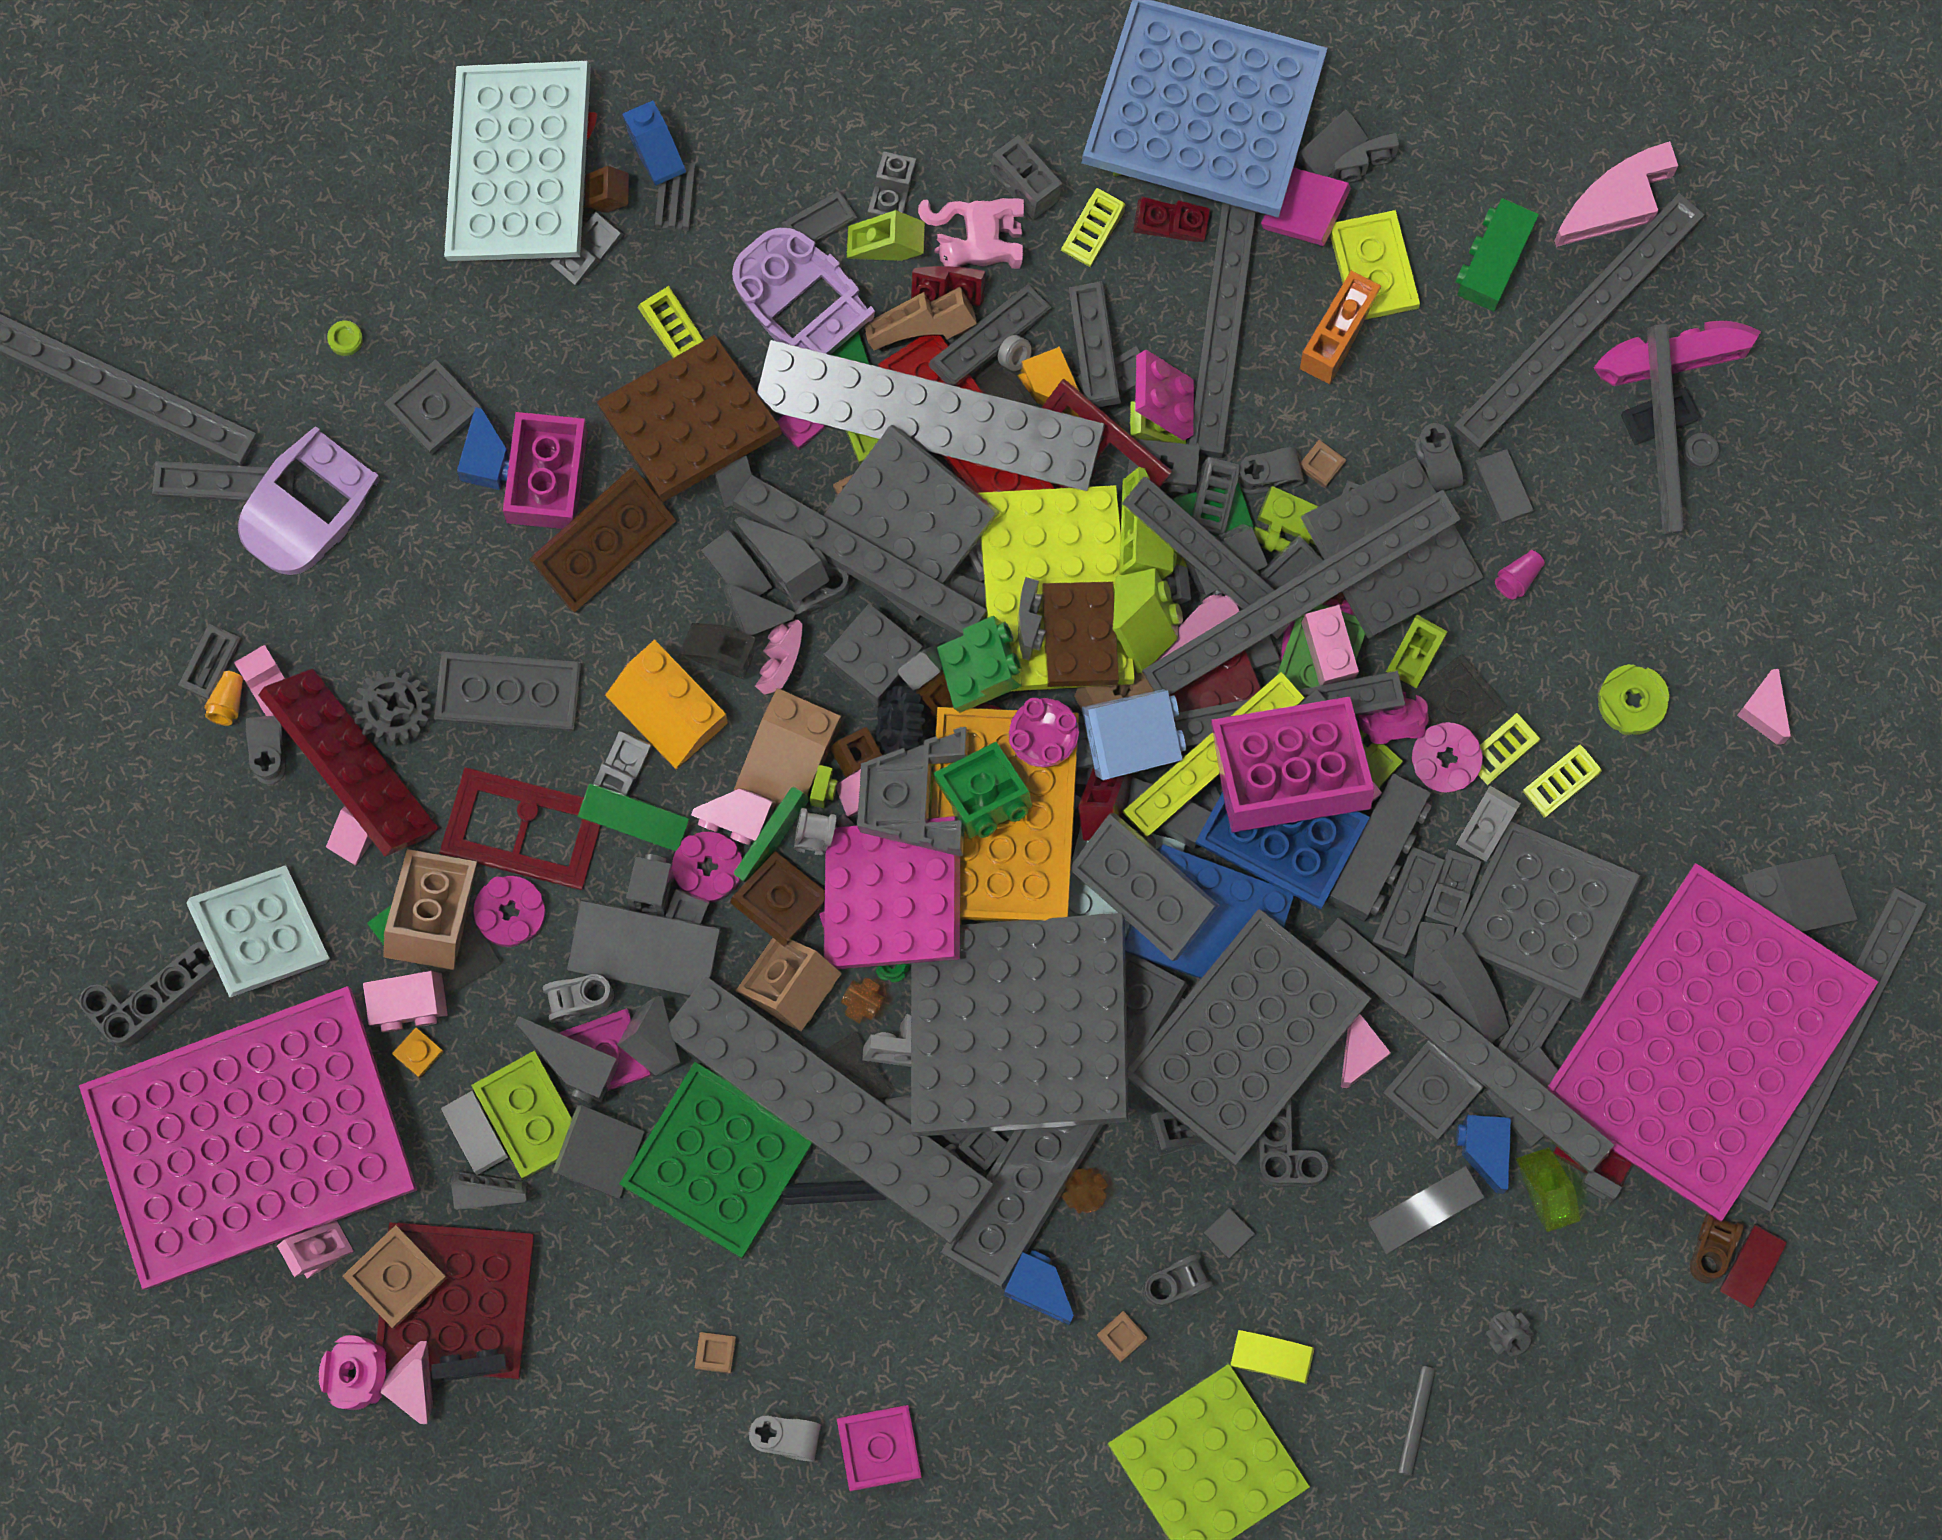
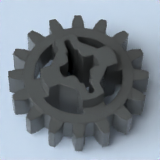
(377, 701)

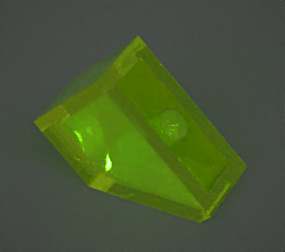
(1549, 1189)

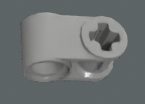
(814, 832)
(575, 997)
(792, 1440)

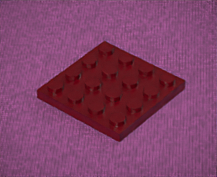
(478, 1303)

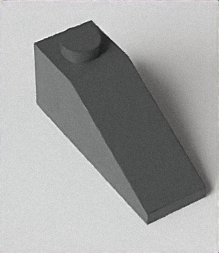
(786, 558)
(577, 1065)

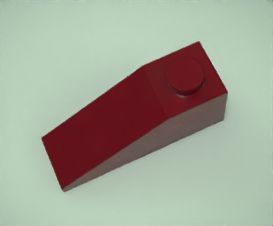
(1102, 799)

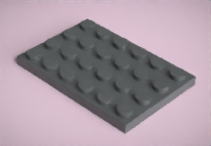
(1247, 1037)

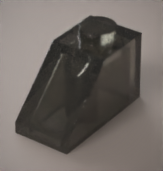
(1004, 384)

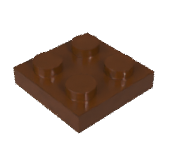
(779, 898)

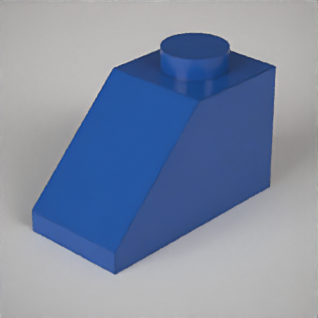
(653, 142)
(484, 454)
(1487, 1148)
(1039, 1287)

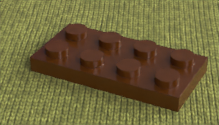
(602, 540)

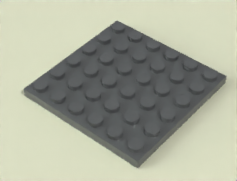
(1022, 1028)

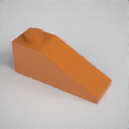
(1339, 327)

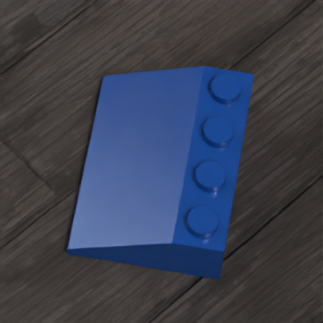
(1294, 856)
(1238, 900)

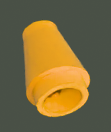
(225, 699)

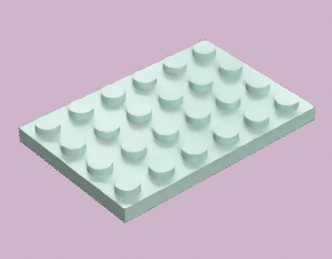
(518, 161)

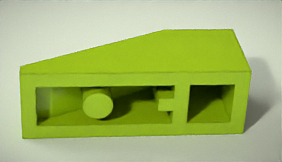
(1139, 545)

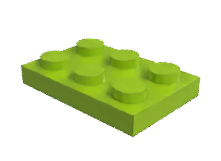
(525, 1113)

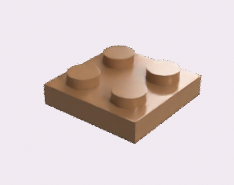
(394, 1277)

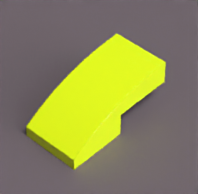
(1272, 1357)

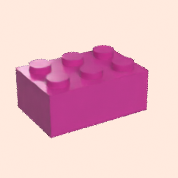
(545, 470)

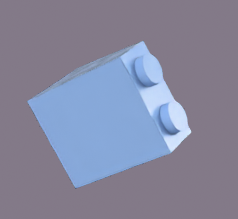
(1133, 733)

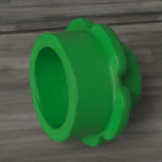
(895, 974)

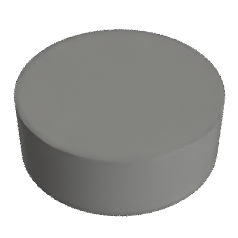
(1013, 352)

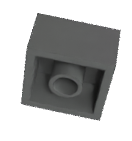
(871, 654)

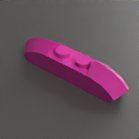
(1691, 350)

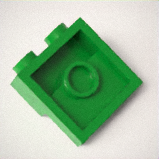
(980, 664)
(984, 791)

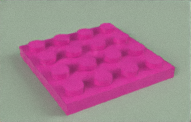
(889, 901)

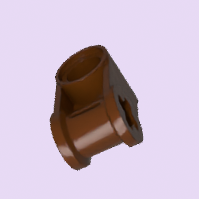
(1714, 1241)

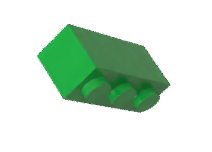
(1495, 254)

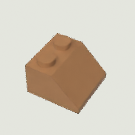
(789, 982)

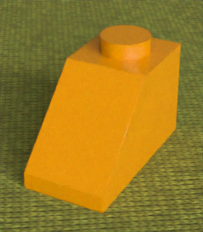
(1044, 373)

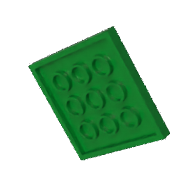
(716, 1161)

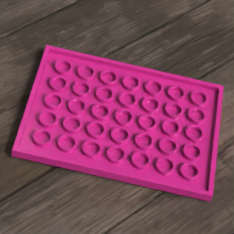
(1710, 1041)
(247, 1138)

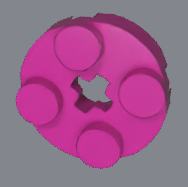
(1396, 723)
(1457, 774)
(694, 851)
(500, 893)
(369, 1377)

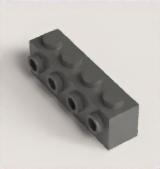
(1379, 847)

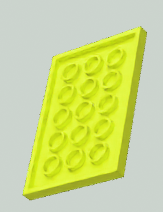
(1051, 539)

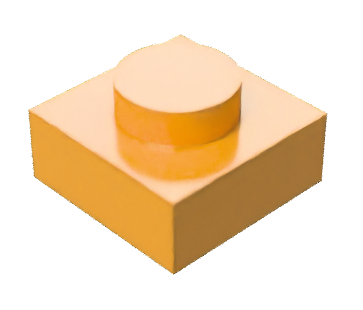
(417, 1052)

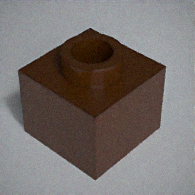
(607, 189)
(862, 744)

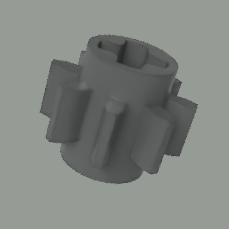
(1509, 1333)

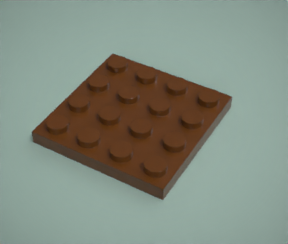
(689, 418)

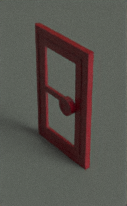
(1067, 395)
(527, 810)

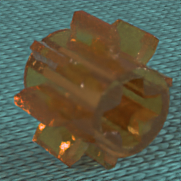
(862, 1000)
(1085, 1191)

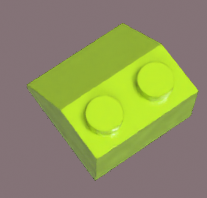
(1145, 616)

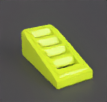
(1107, 202)
(656, 300)
(1531, 737)
(1584, 760)

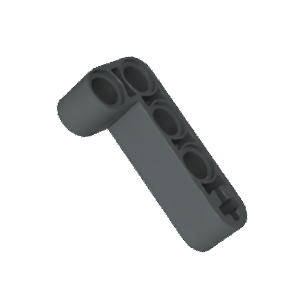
(156, 989)
(1288, 1158)

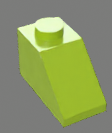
(886, 237)

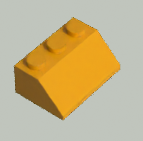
(666, 705)

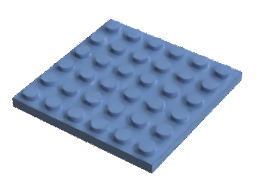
(1205, 106)

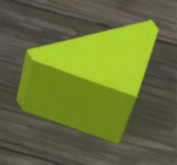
(1417, 651)

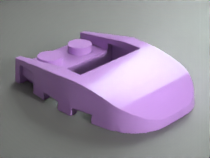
(783, 267)
(284, 530)

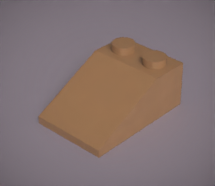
(788, 747)
(429, 909)

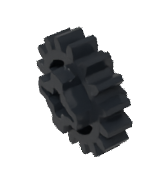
(899, 720)

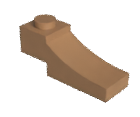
(945, 316)

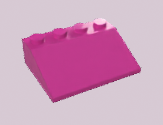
(1292, 764)

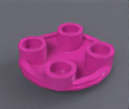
(1043, 732)

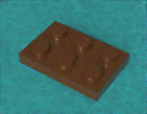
(1080, 634)

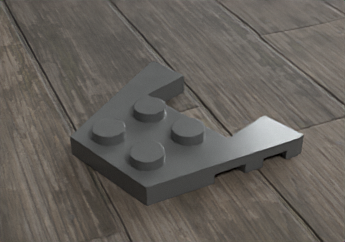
(897, 795)

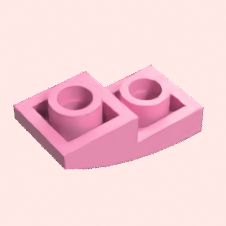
(783, 651)

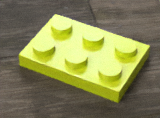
(1377, 252)

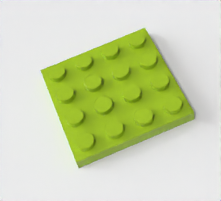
(1208, 1462)

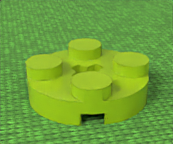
(1636, 680)

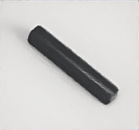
(829, 1192)

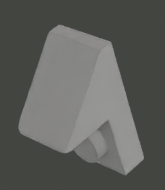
(1488, 823)
(888, 1049)

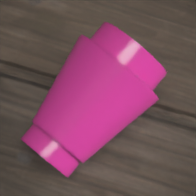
(1518, 576)

